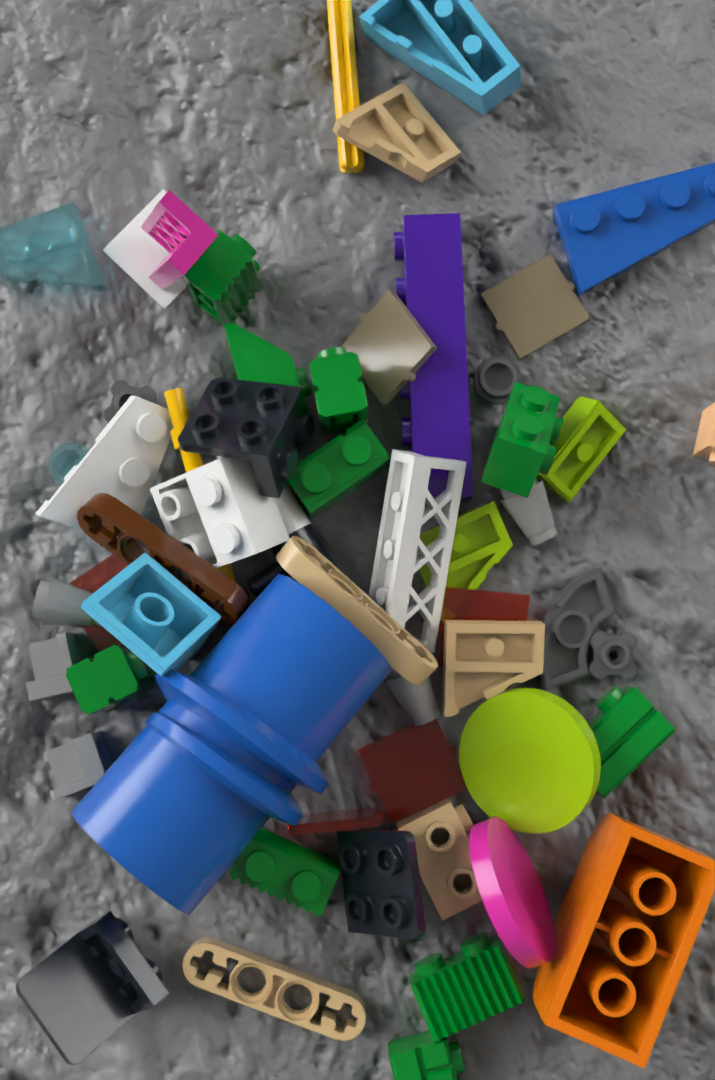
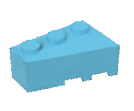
(447, 46)

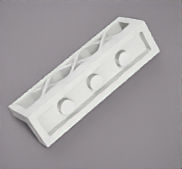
(399, 539)

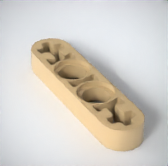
(326, 581)
(271, 997)

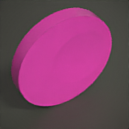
(512, 893)

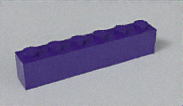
(435, 297)

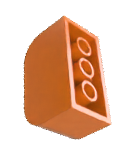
(624, 938)

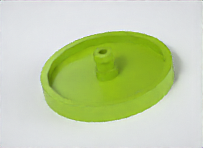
(530, 760)

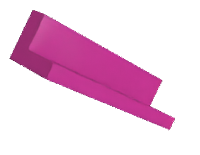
(180, 234)

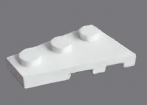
(118, 464)

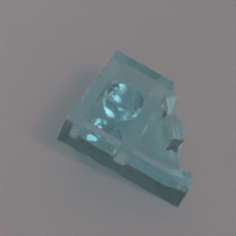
(50, 250)

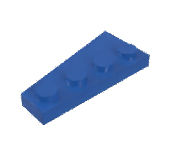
(630, 223)

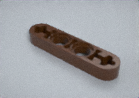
(105, 519)

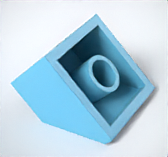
(153, 614)

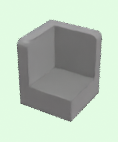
(49, 666)
(79, 764)

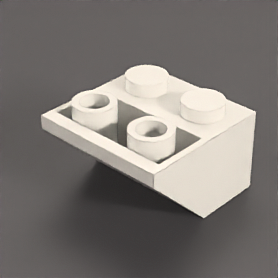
(220, 512)

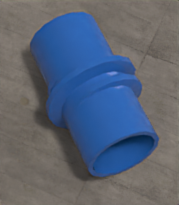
(233, 743)

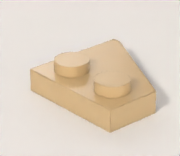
(399, 133)
(487, 658)

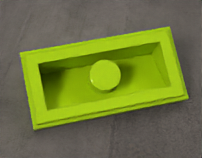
(582, 444)

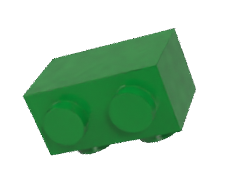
(523, 440)

